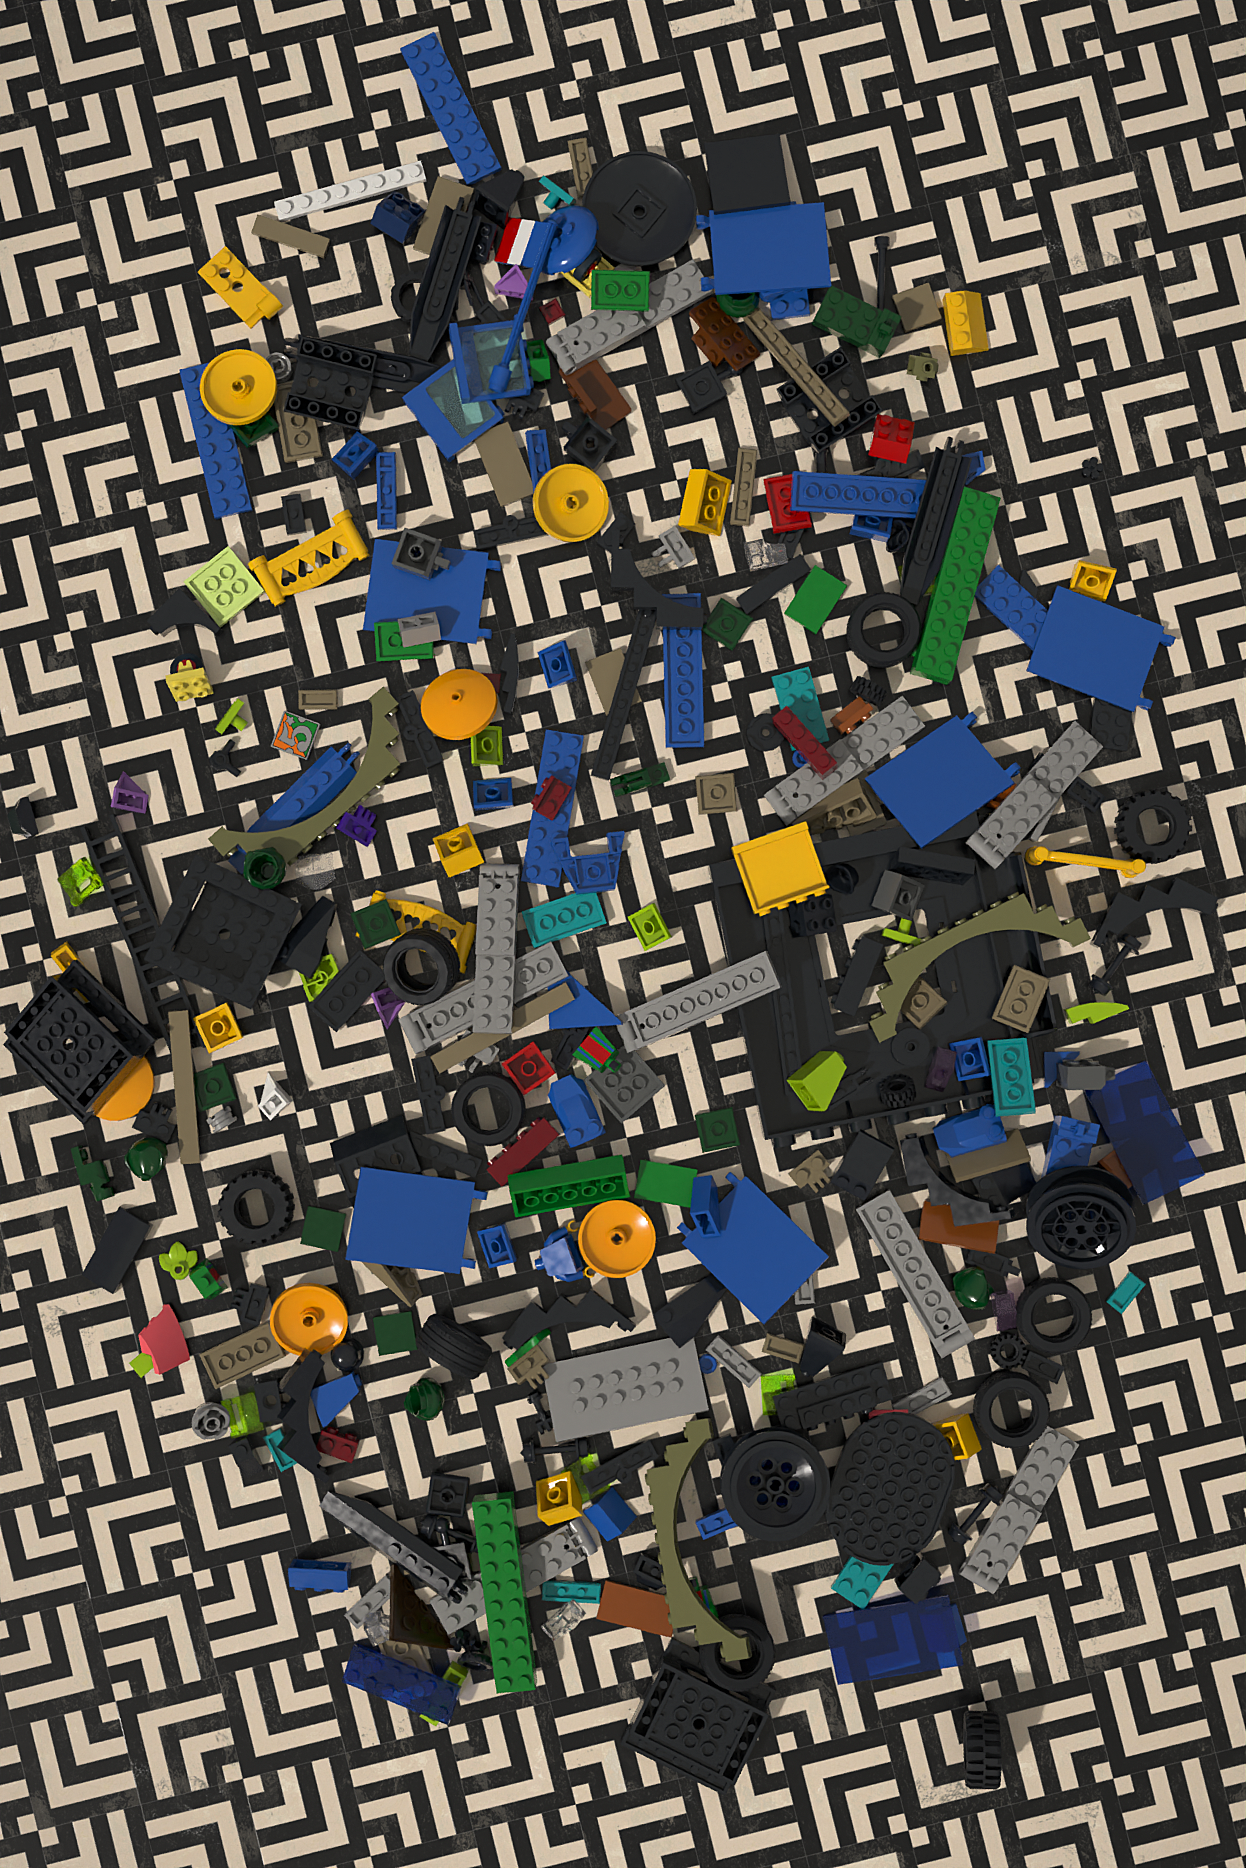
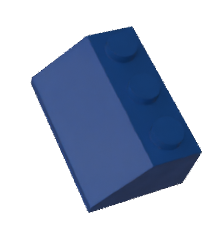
(319, 1575)

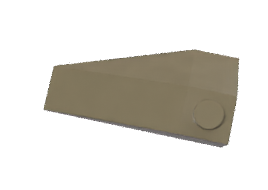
(842, 807)
(399, 1280)

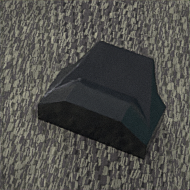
(22, 819)
(649, 1572)

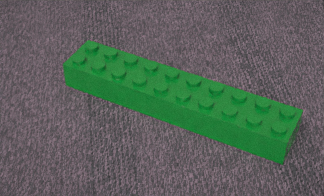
(955, 587)
(504, 1592)

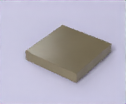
(916, 307)
(716, 793)
(922, 1003)

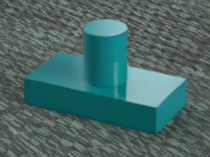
(555, 194)

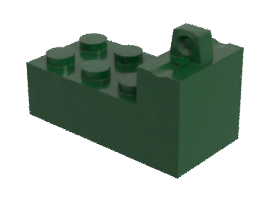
(856, 321)

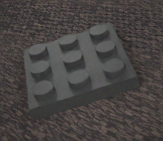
(628, 1087)

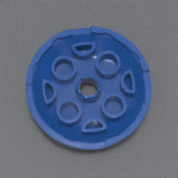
(571, 240)

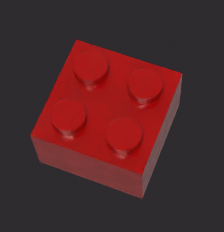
(891, 438)
(528, 1068)

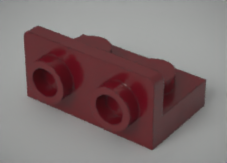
(551, 797)
(338, 1444)

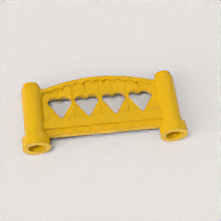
(270, 571)
(1128, 868)
(464, 933)

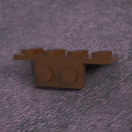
(721, 337)
(597, 394)

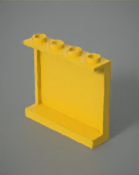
(780, 868)

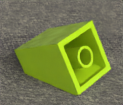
(818, 1079)

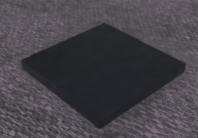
(747, 174)

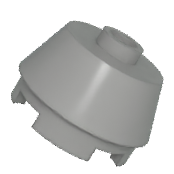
(210, 1421)

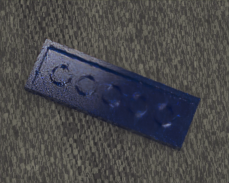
(401, 1684)

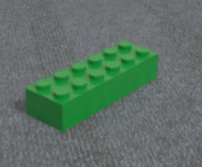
(568, 1185)

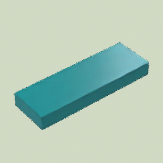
(567, 1590)

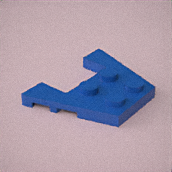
(594, 871)

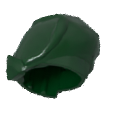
(738, 304)
(264, 868)
(146, 1157)
(972, 1288)
(425, 1399)

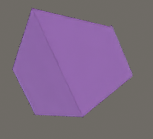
(512, 284)
(129, 795)
(387, 1005)

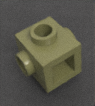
(922, 366)

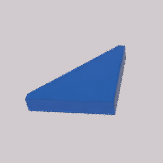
(1050, 1067)

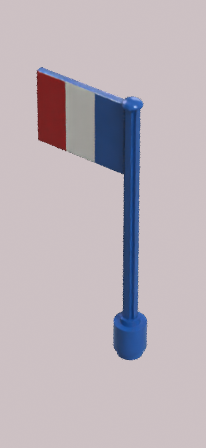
(527, 246)

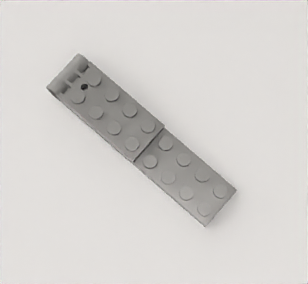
(606, 330)
(853, 756)
(1034, 795)
(496, 948)
(698, 1002)
(455, 1010)
(915, 1273)
(1018, 1510)
(540, 1560)

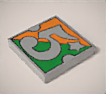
(295, 735)

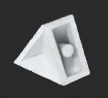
(273, 1098)

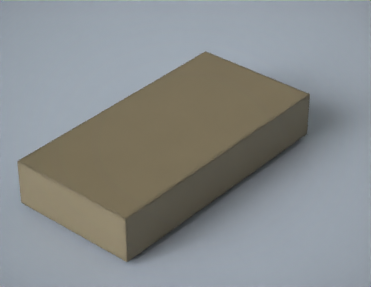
(318, 699)
(783, 1347)

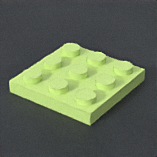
(224, 586)

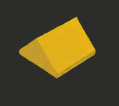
(1092, 580)
(218, 1028)

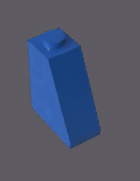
(705, 1206)
(334, 1395)

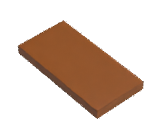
(938, 1227)
(634, 1608)

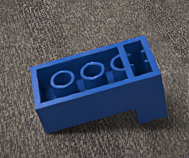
(1069, 1143)

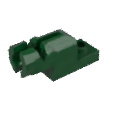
(641, 779)
(93, 1173)

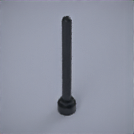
(881, 244)

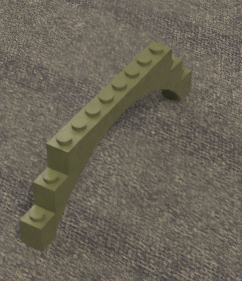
(375, 767)
(1010, 915)
(664, 1495)

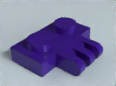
(358, 825)

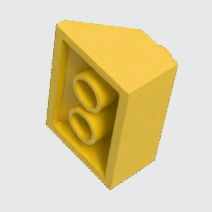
(965, 322)
(704, 502)

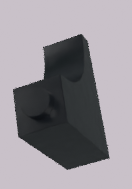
(180, 612)

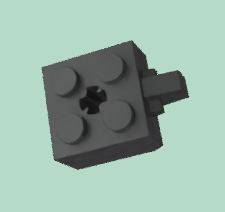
(430, 556)
(1083, 1074)

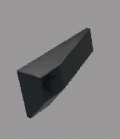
(306, 940)
(688, 1311)

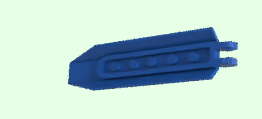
(305, 796)

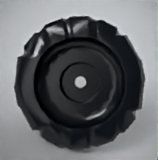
(476, 1658)

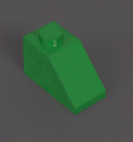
(538, 359)

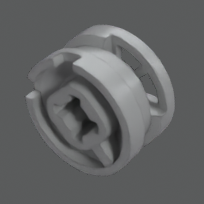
(281, 366)
(221, 1119)

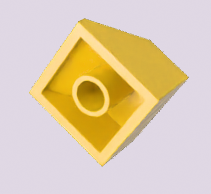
(458, 850)
(960, 1435)
(558, 1499)

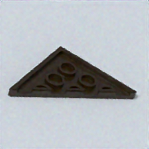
(411, 1618)

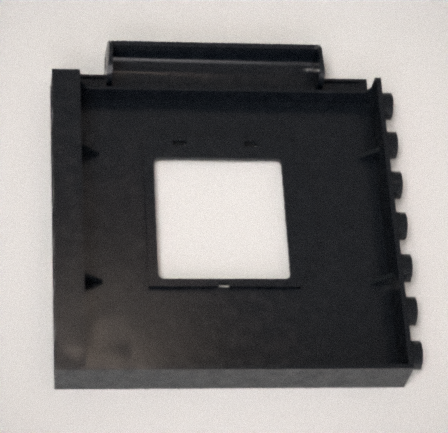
(976, 965)

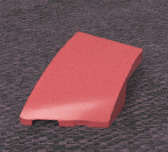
(164, 1341)

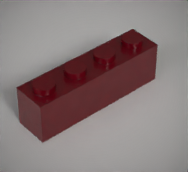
(804, 742)
(523, 1151)

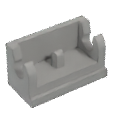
(419, 629)

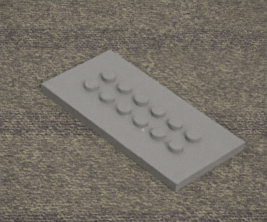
(624, 1388)

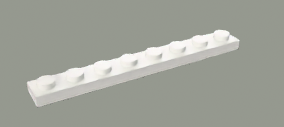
(350, 191)

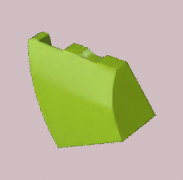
(325, 973)

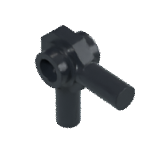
(220, 760)

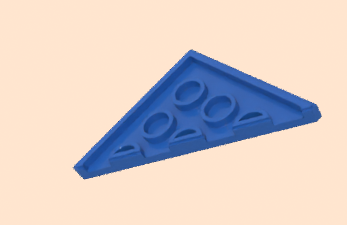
(581, 1012)

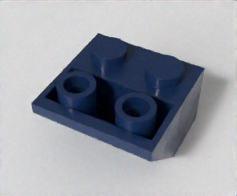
(397, 216)

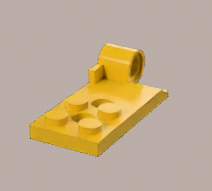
(252, 301)

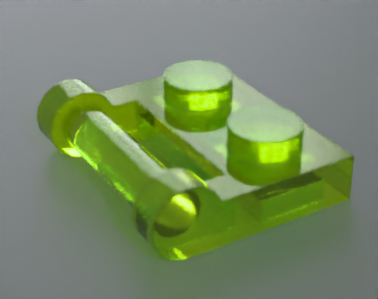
(75, 877)
(771, 1385)
(248, 1414)
(577, 1471)

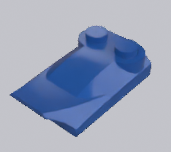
(575, 1110)
(970, 1131)

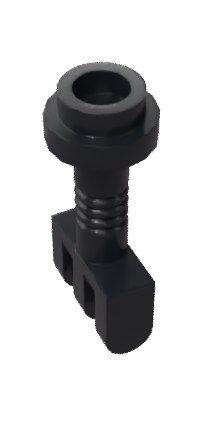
(535, 1397)

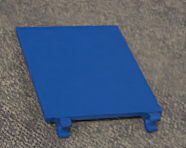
(768, 249)
(450, 593)
(1097, 649)
(940, 780)
(411, 1220)
(758, 1251)

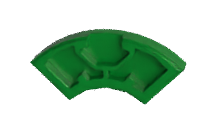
(527, 1347)

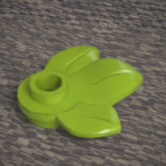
(178, 1258)

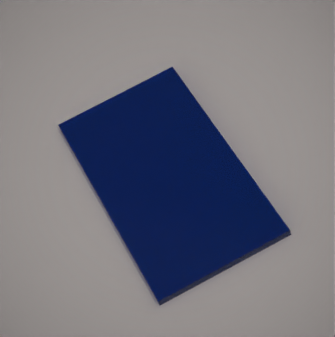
(1145, 1133)
(893, 1640)

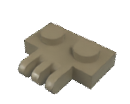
(811, 1171)
(530, 1367)

